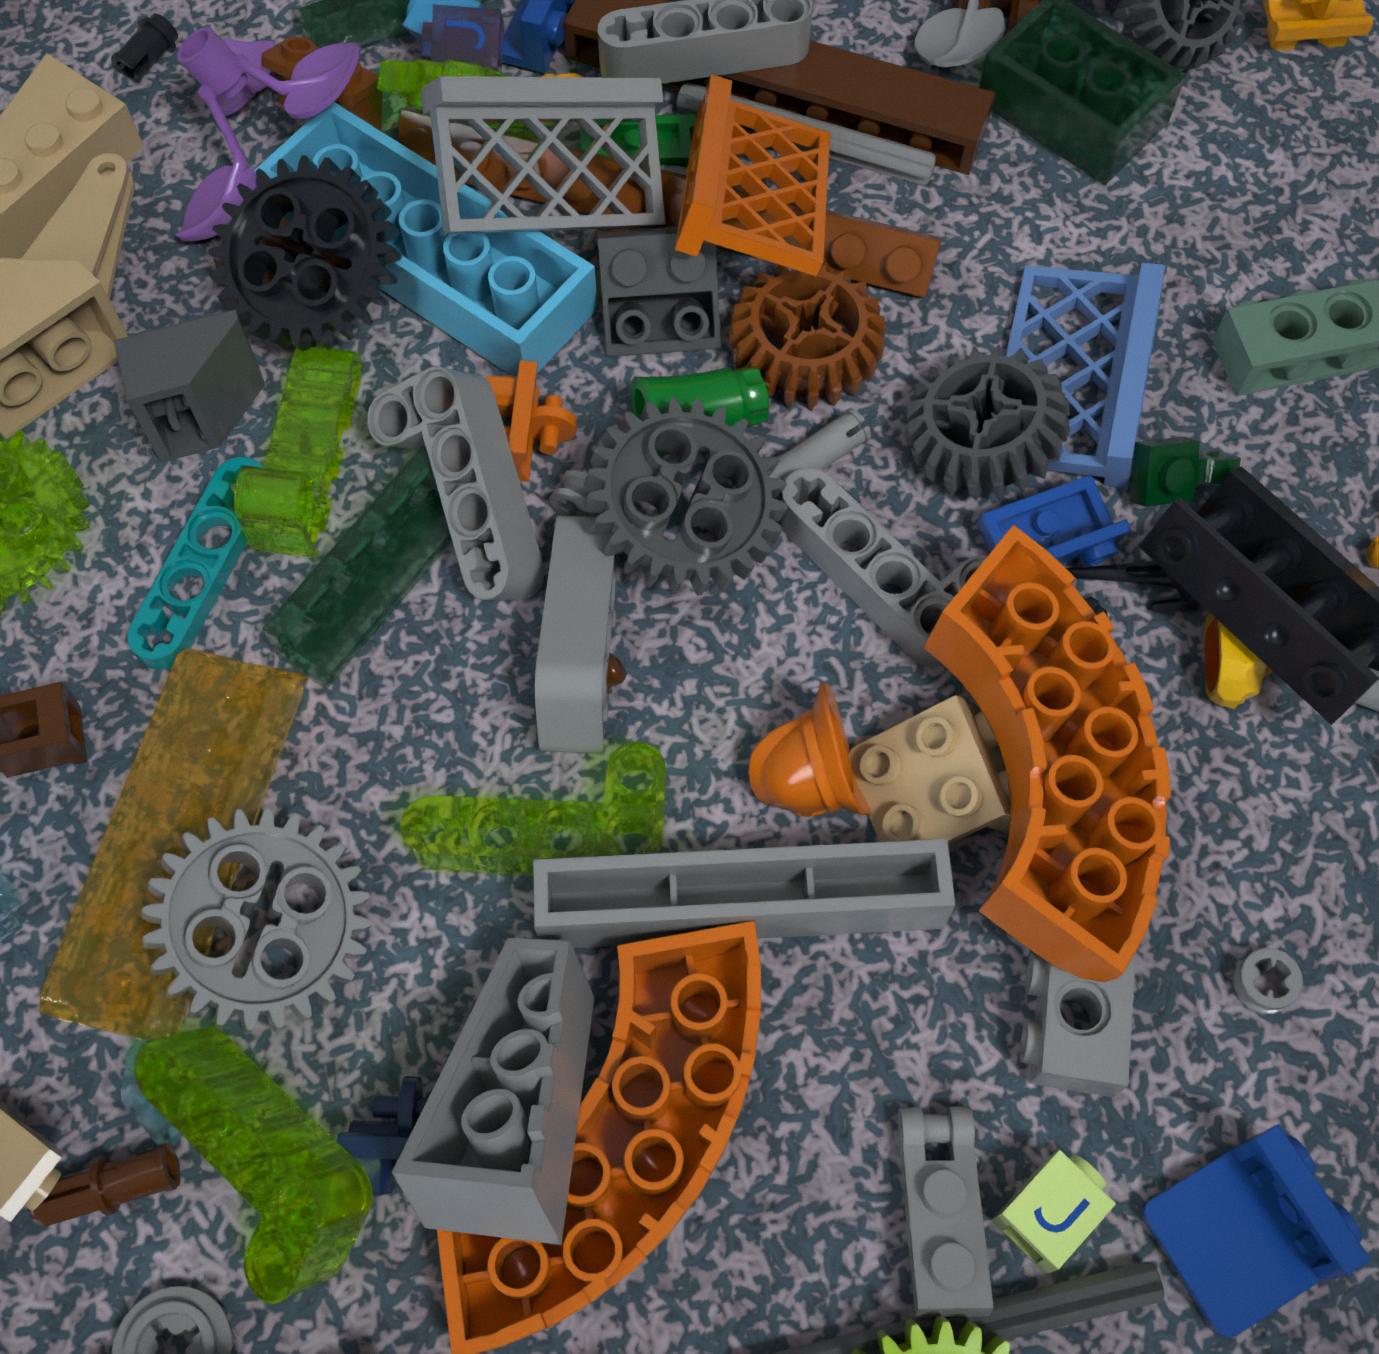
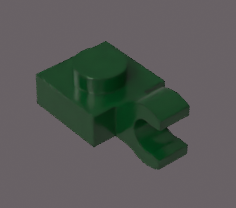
(1171, 469)

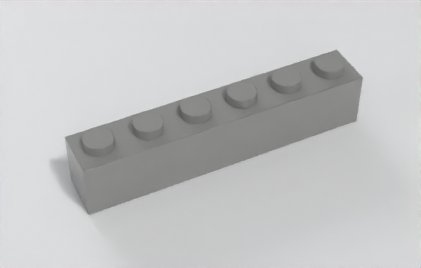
(780, 888)

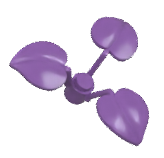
(228, 78)

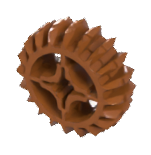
(818, 359)

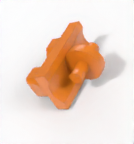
(548, 423)

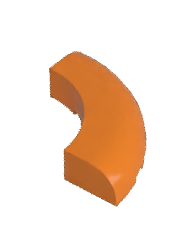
(1075, 756)
(640, 1144)

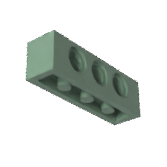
(1300, 337)

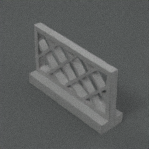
(534, 101)

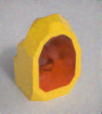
(1230, 667)

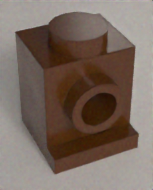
(43, 710)

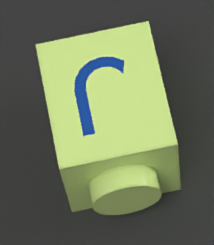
(1055, 1210)

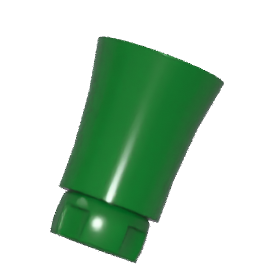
(738, 390)

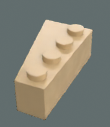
(47, 142)

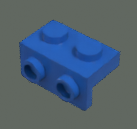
(535, 33)
(1063, 520)

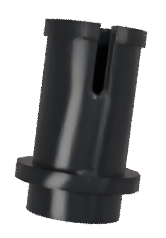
(146, 46)

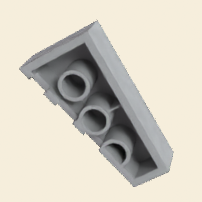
(506, 1107)

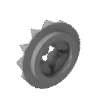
(180, 1312)

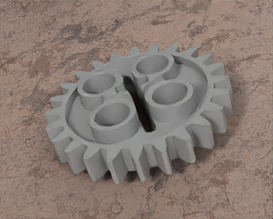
(199, 899)

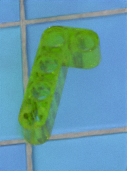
(287, 499)
(539, 822)
(268, 1151)

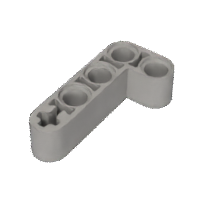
(703, 38)
(473, 472)
(820, 501)
(575, 640)

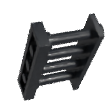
(1290, 604)

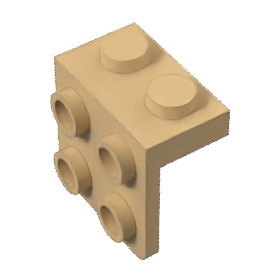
(934, 775)

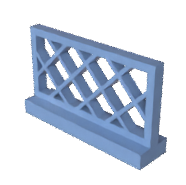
(1127, 362)

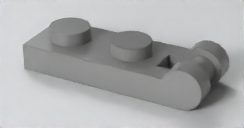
(944, 1215)

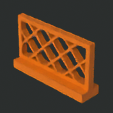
(716, 168)

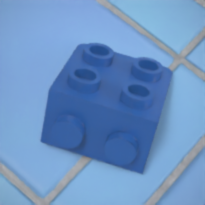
(1253, 1231)

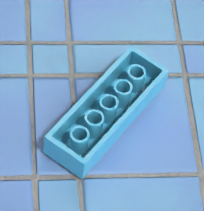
(491, 291)

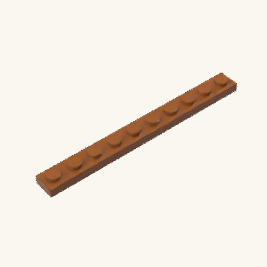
(869, 249)

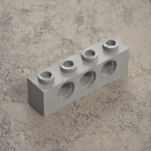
(1073, 1058)

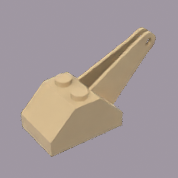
(57, 297)

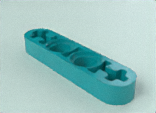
(187, 560)

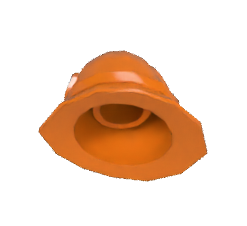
(807, 763)

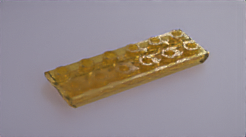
(200, 759)

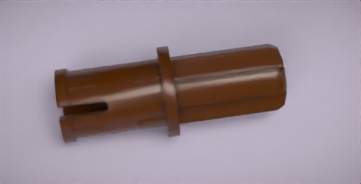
(109, 1185)

